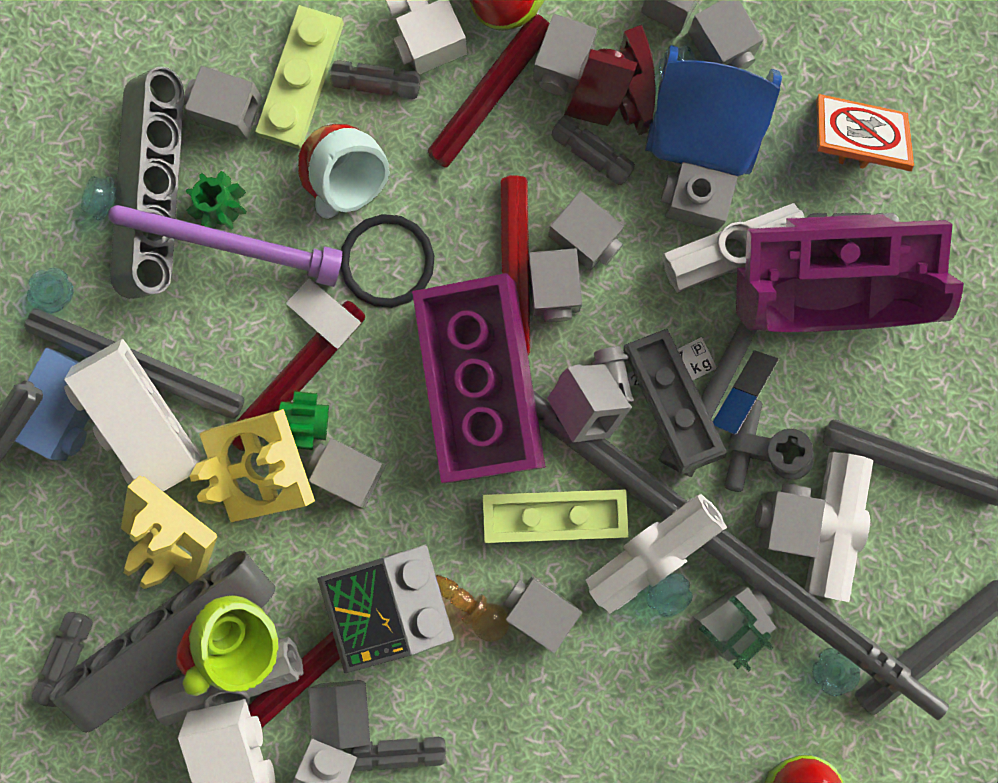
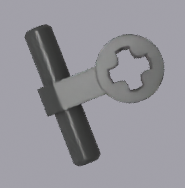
(749, 445)

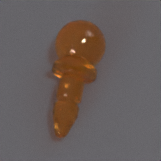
(486, 618)

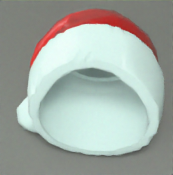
(341, 168)

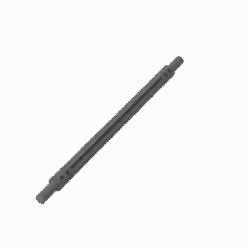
(753, 569)

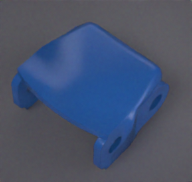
(711, 114)

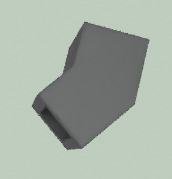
(340, 714)

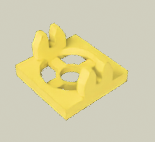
(280, 454)
(159, 529)

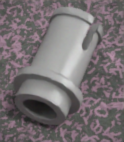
(615, 363)

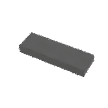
(674, 401)

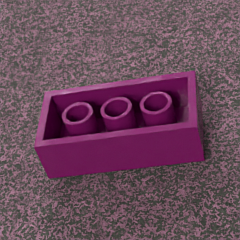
(478, 379)

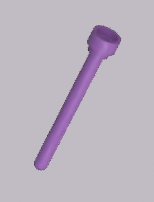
(320, 264)

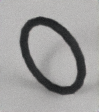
(361, 228)

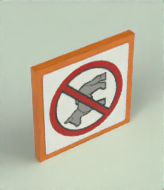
(863, 133)

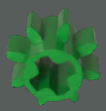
(226, 195)
(306, 419)

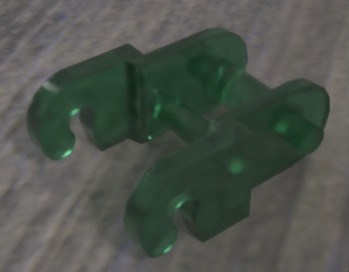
(752, 650)

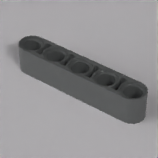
(160, 166)
(148, 649)

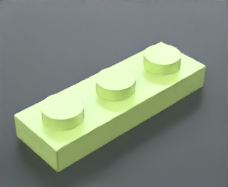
(299, 77)
(555, 516)

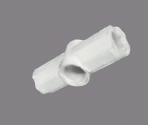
(708, 256)
(843, 526)
(655, 553)

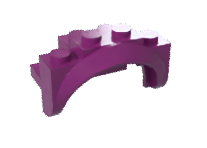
(847, 275)

